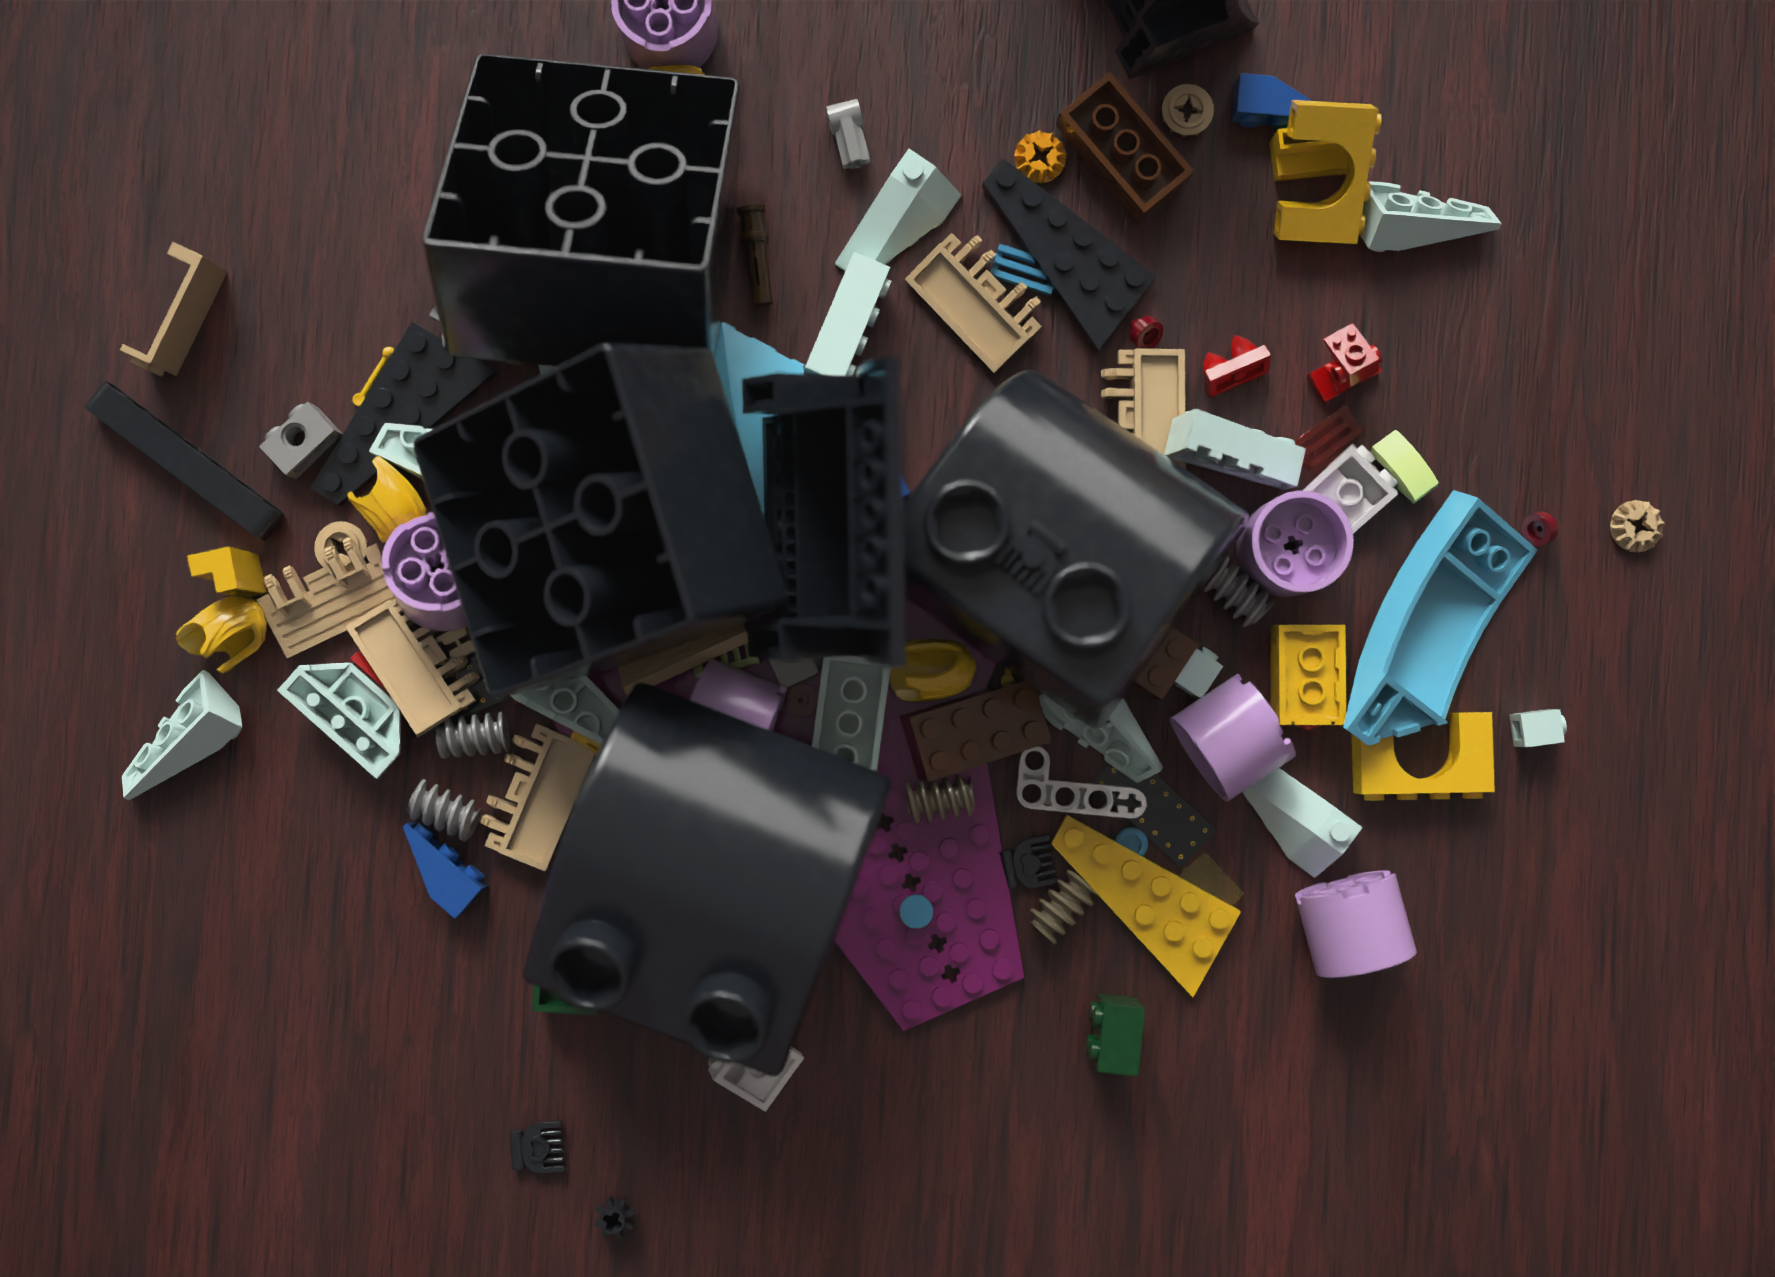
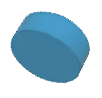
(1133, 839)
(916, 911)

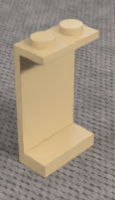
(184, 315)

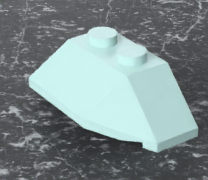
(349, 711)

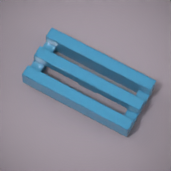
(1015, 280)

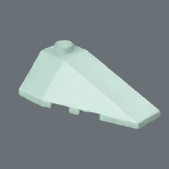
(1410, 221)

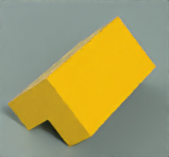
(1305, 158)
(231, 569)

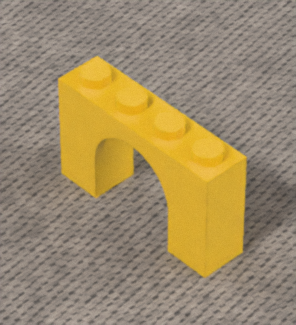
(1339, 216)
(1466, 770)

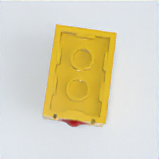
(1308, 674)

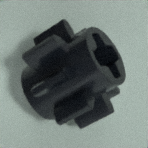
(606, 1212)

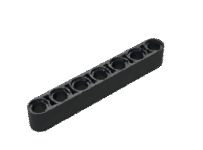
(184, 460)

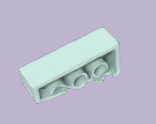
(848, 316)
(1234, 449)

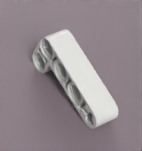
(1080, 791)

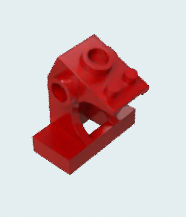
(1351, 364)

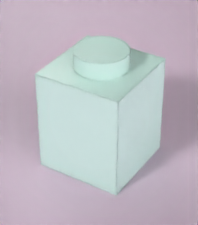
(1199, 673)
(1538, 728)

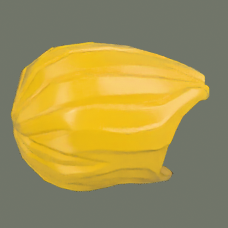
(389, 502)
(227, 626)
(933, 670)

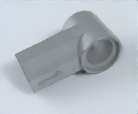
(847, 126)

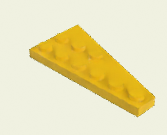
(1164, 911)

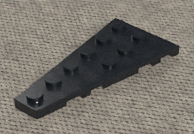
(1079, 263)
(413, 389)

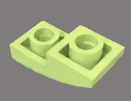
(1405, 465)

